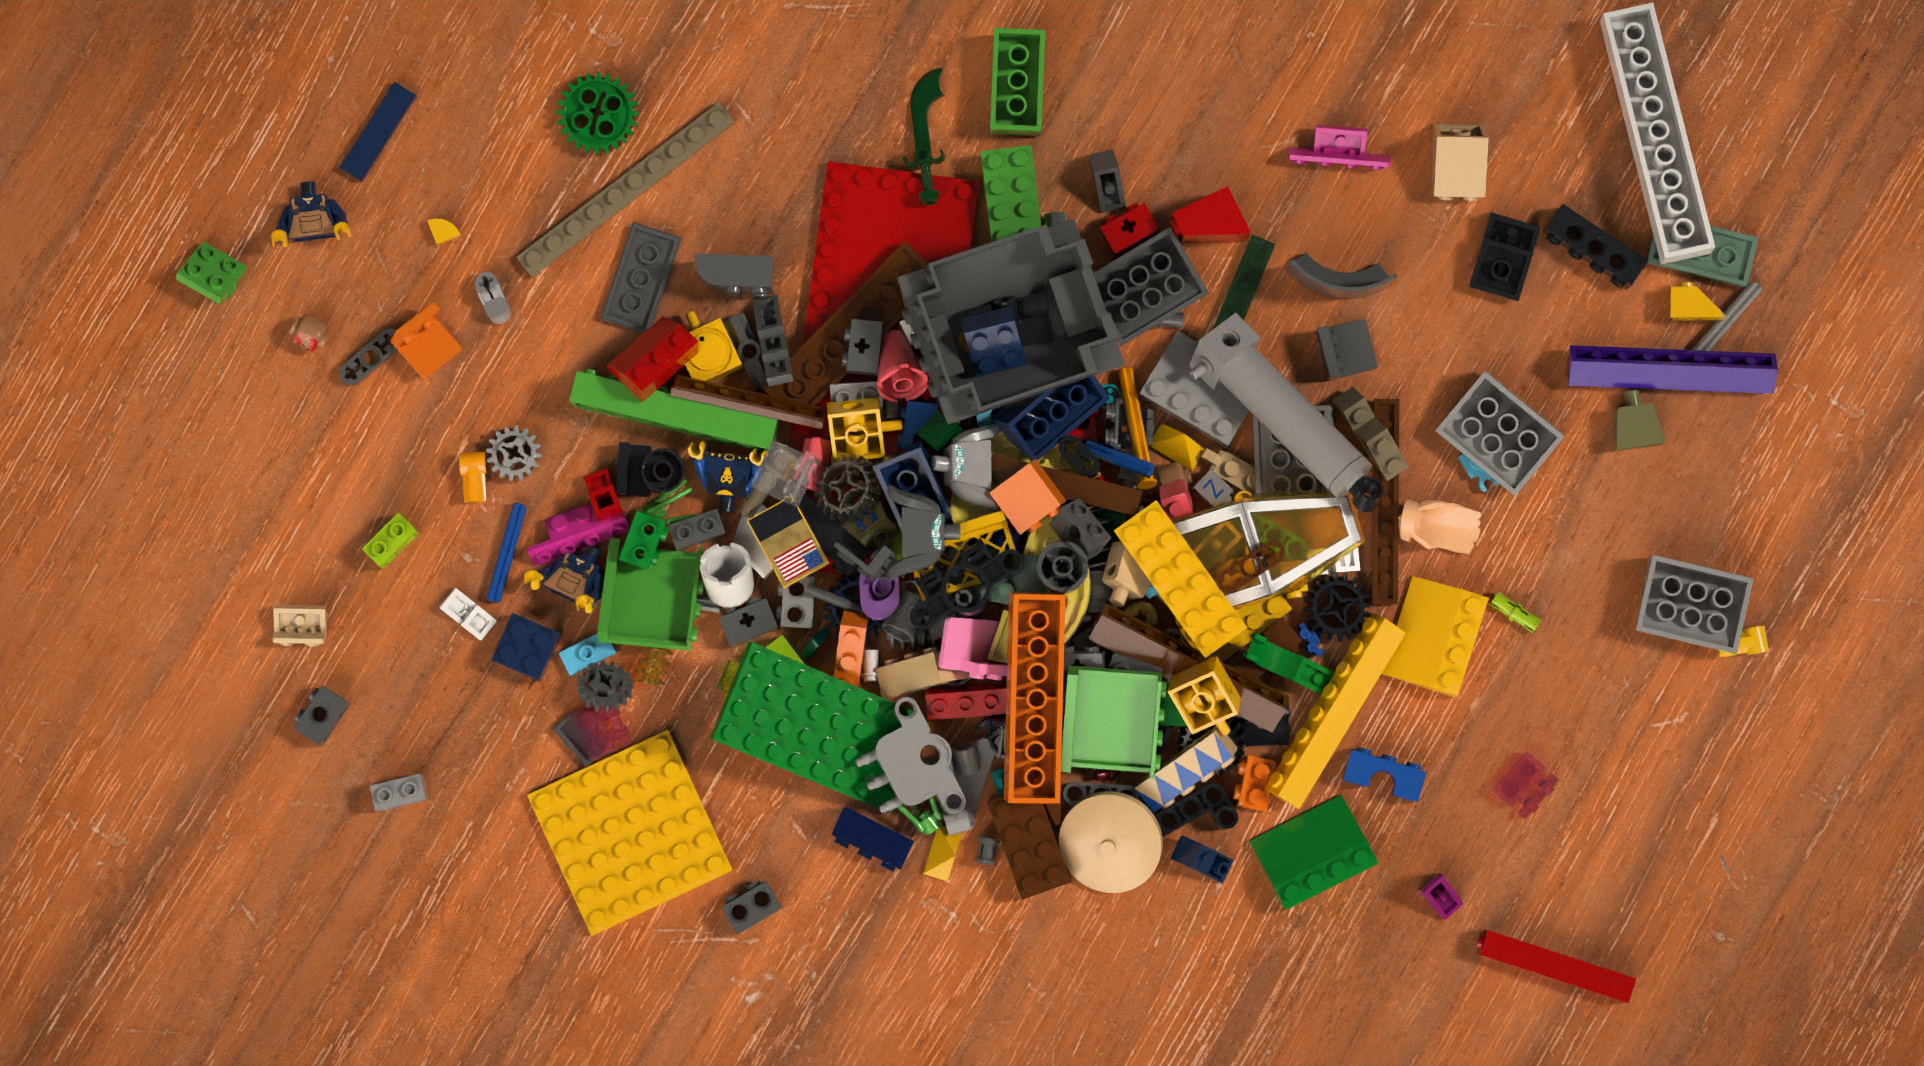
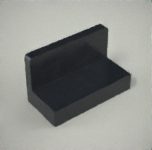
(628, 467)

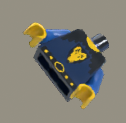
(726, 474)

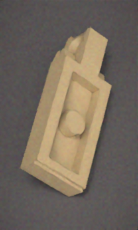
(1231, 469)

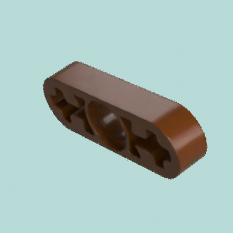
(1238, 582)

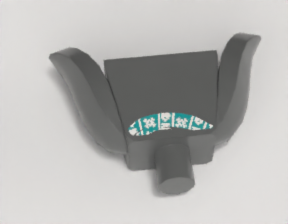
(922, 532)

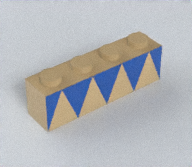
(1186, 768)

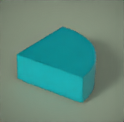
(815, 643)

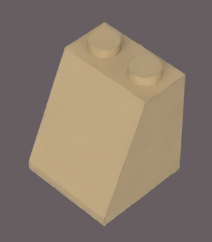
(1459, 161)

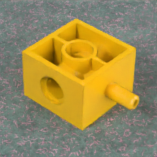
(715, 353)
(858, 428)
(1205, 696)

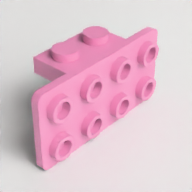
(967, 647)

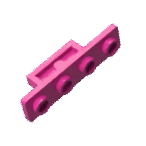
(1340, 146)
(574, 531)

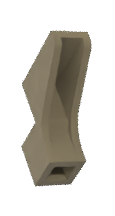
(1370, 432)

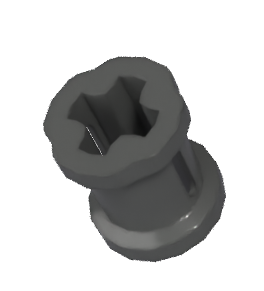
(986, 851)

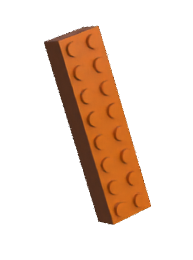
(1034, 697)

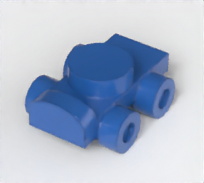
(1312, 640)

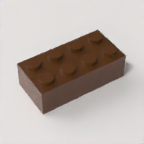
(1029, 846)

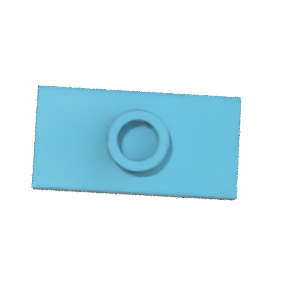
(585, 653)

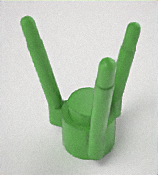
(658, 508)
(926, 820)

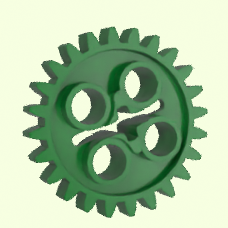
(620, 119)

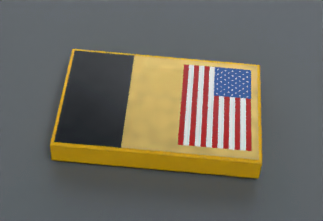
(788, 542)

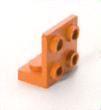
(425, 342)
(1254, 779)

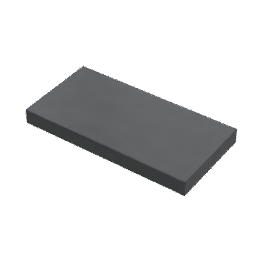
(641, 278)

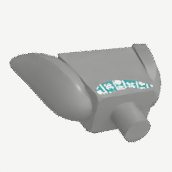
(968, 466)

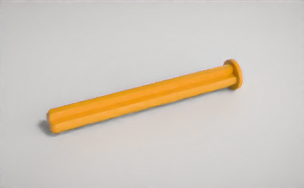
(1135, 423)

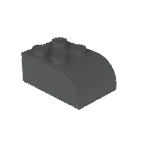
(737, 274)

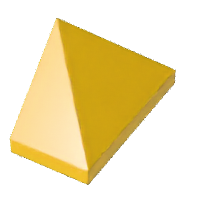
(1177, 446)
(942, 854)

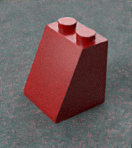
(1210, 220)

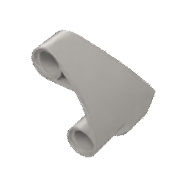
(970, 767)

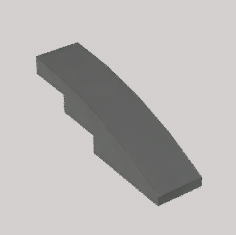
(772, 340)

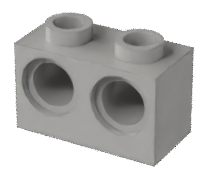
(803, 602)
(399, 792)

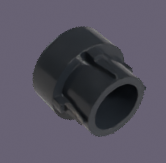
(675, 471)

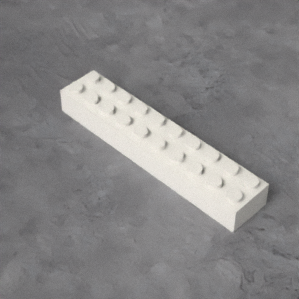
(1657, 133)

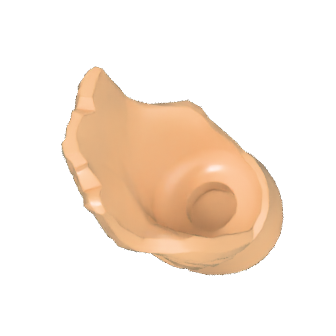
(1440, 525)

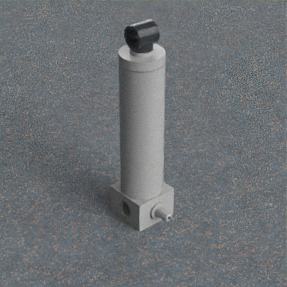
(1231, 359)

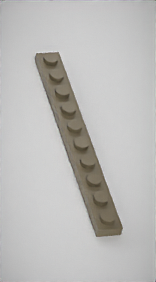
(625, 190)

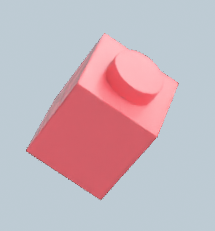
(1176, 499)

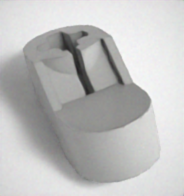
(488, 287)

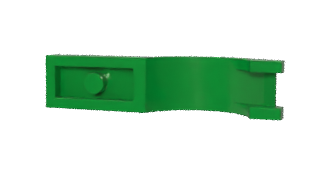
(1288, 664)

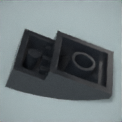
(1504, 256)

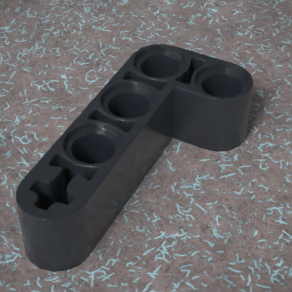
(1204, 806)

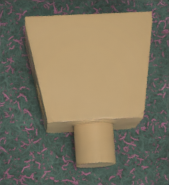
(1124, 576)

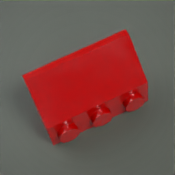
(654, 357)

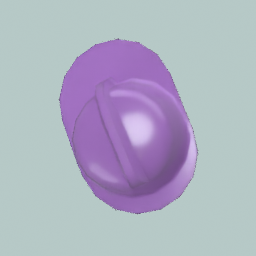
(878, 597)

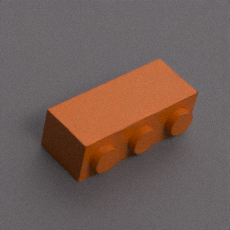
(851, 647)

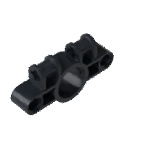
(936, 587)

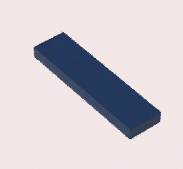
(378, 132)

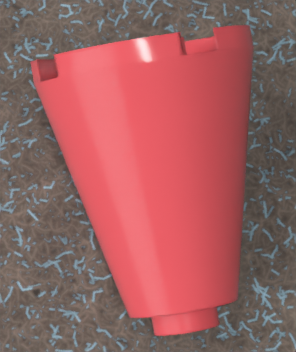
(899, 369)

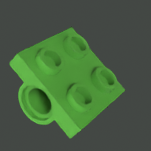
(211, 273)

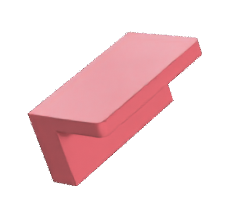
(822, 450)

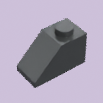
(1107, 180)

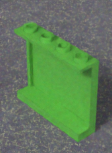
(652, 604)
(1112, 719)

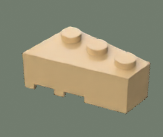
(915, 673)

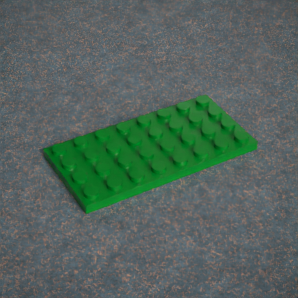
(806, 723)

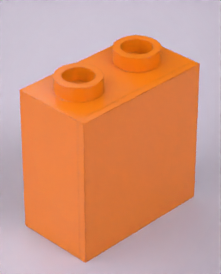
(1028, 497)

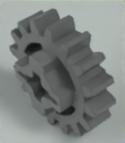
(604, 686)

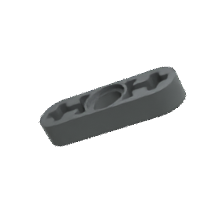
(361, 375)

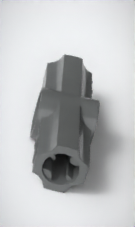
(742, 337)

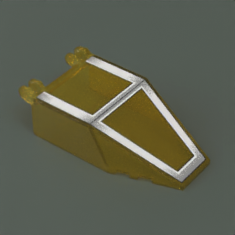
(1310, 526)

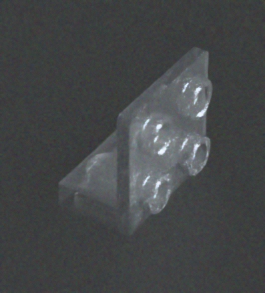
(785, 473)

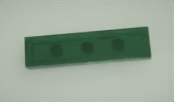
(1246, 279)

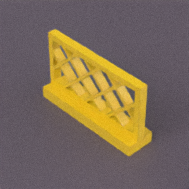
(975, 529)

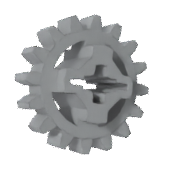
(520, 443)

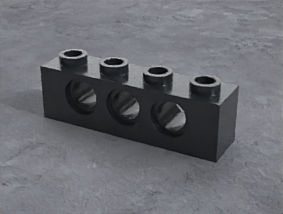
(1609, 247)

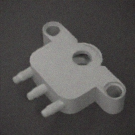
(903, 768)

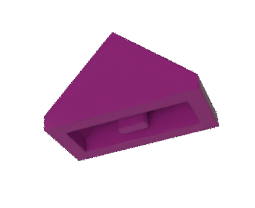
(1440, 896)

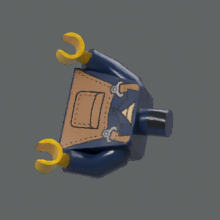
(310, 218)
(572, 578)

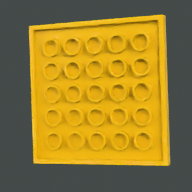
(630, 832)

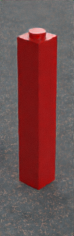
(1555, 966)

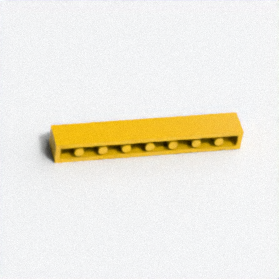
(1335, 710)

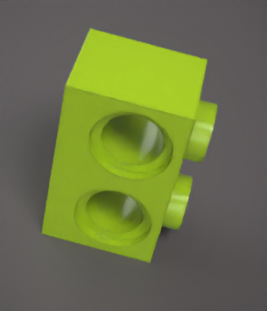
(390, 541)

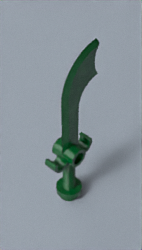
(922, 97)

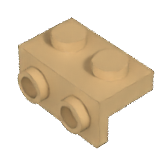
(300, 624)

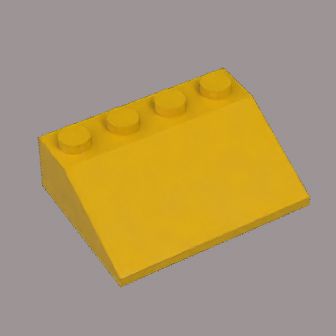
(1439, 636)

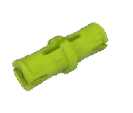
(1515, 612)

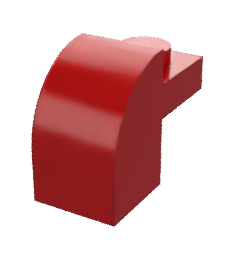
(603, 495)

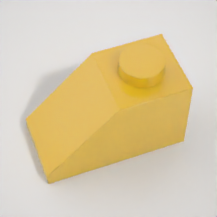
(1691, 304)

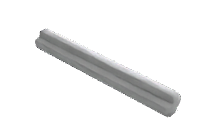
(1732, 314)

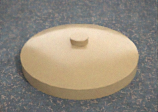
(1110, 842)

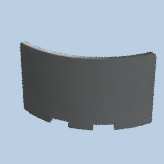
(1339, 284)

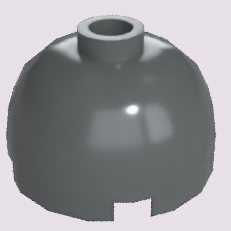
(1062, 567)

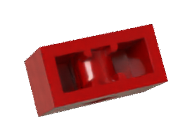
(1121, 241)

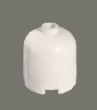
(727, 575)

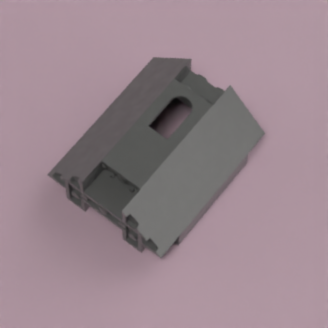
(1020, 265)

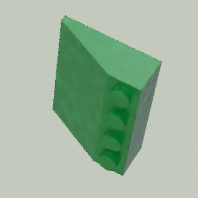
(1313, 852)

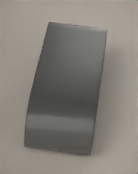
(1088, 789)

